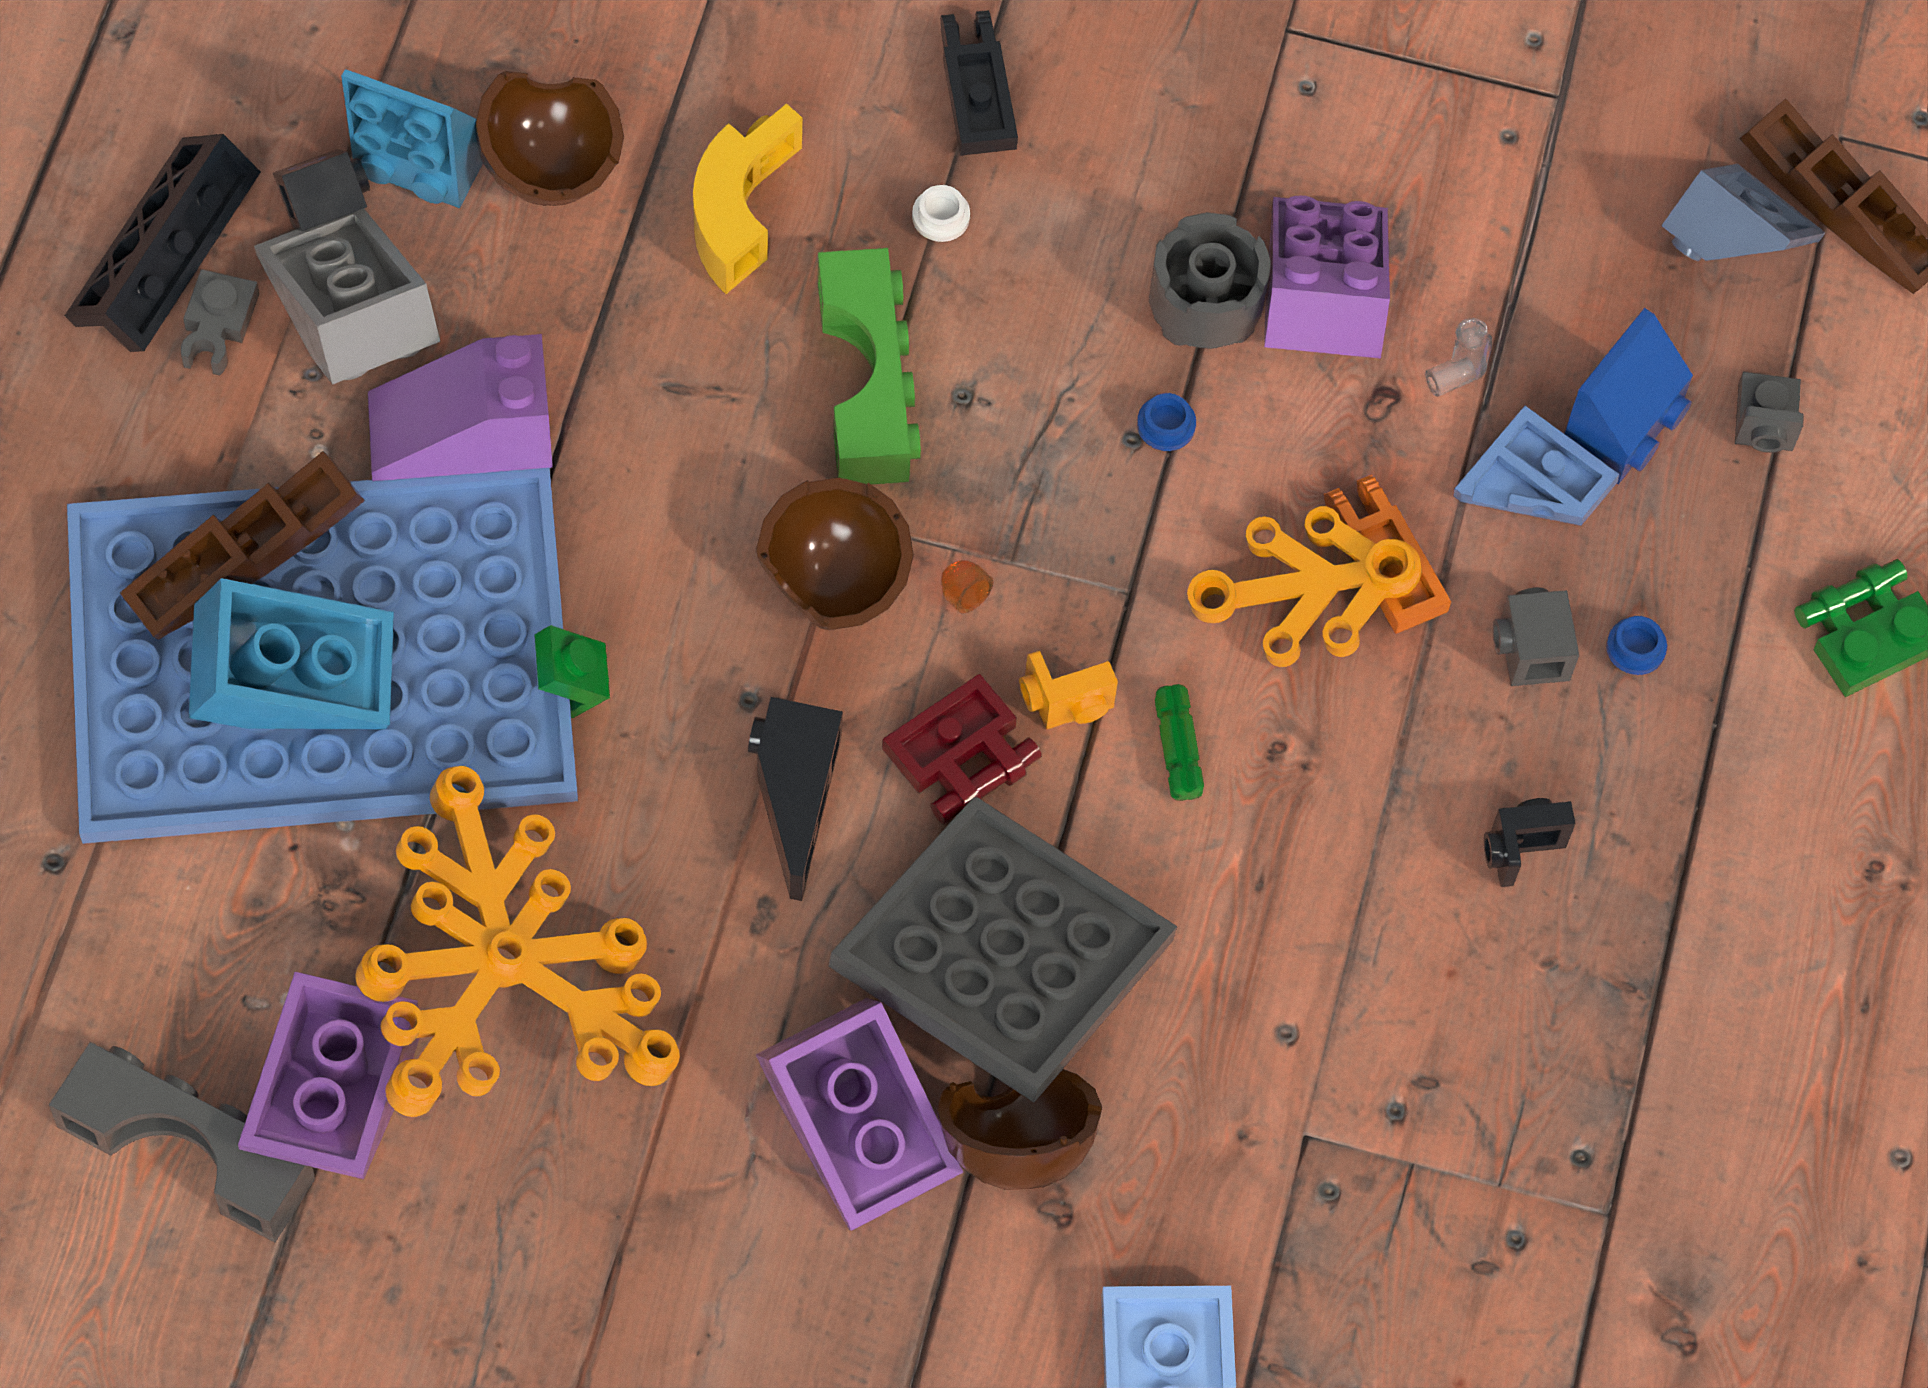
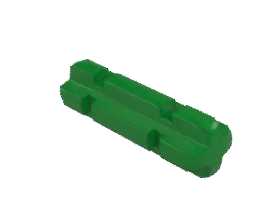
(1179, 742)

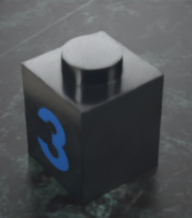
(322, 189)

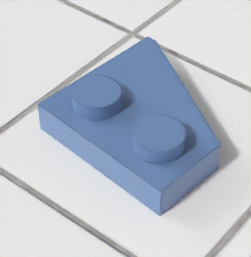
(1537, 473)

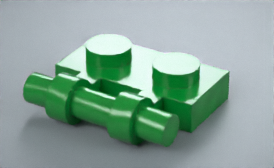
(1877, 644)

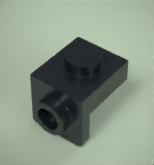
(1526, 828)

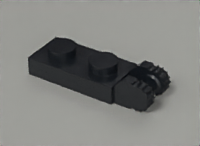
(978, 88)

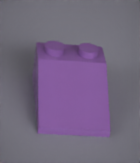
(464, 413)
(326, 1079)
(859, 1112)

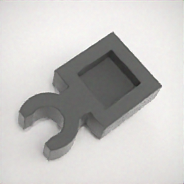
(216, 313)

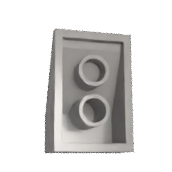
(350, 295)

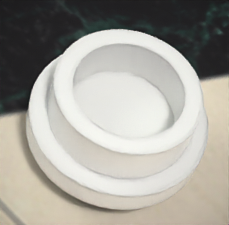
(941, 213)

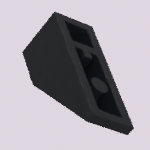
(794, 771)

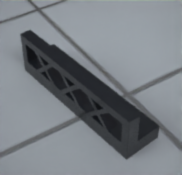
(165, 240)

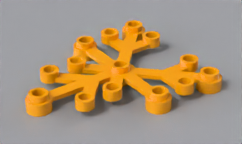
(454, 1028)

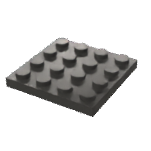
(1003, 948)

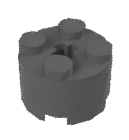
(1209, 282)

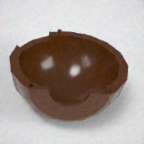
(548, 138)
(836, 551)
(1021, 1141)

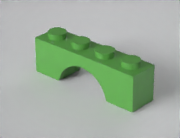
(858, 306)

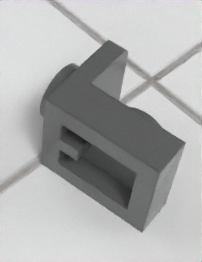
(1768, 412)

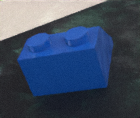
(1631, 397)

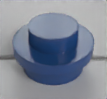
(1166, 422)
(1636, 645)

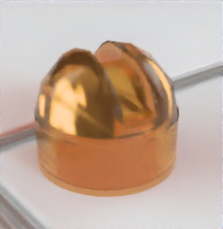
(965, 585)

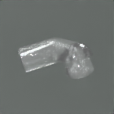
(1468, 359)

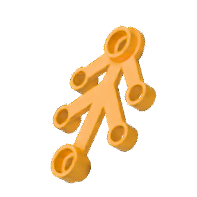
(1314, 582)

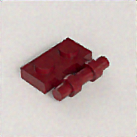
(952, 733)

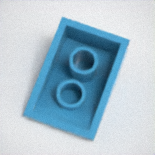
(289, 660)

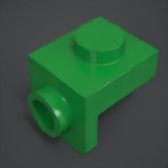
(572, 668)

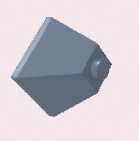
(1735, 215)

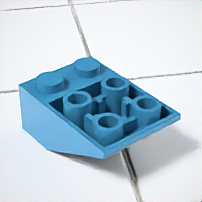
(411, 140)

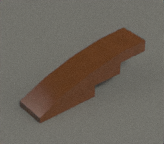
(1841, 195)
(243, 545)

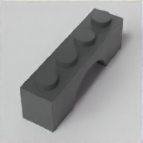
(116, 1102)

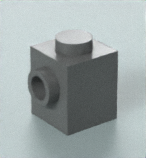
(1537, 637)

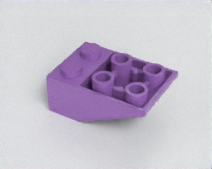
(1327, 277)

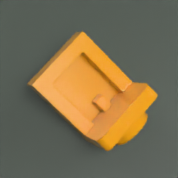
(1069, 698)

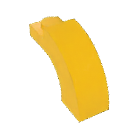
(732, 166)

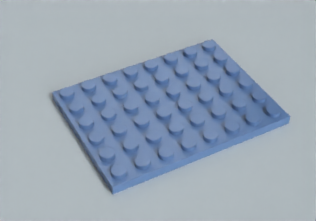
(469, 586)

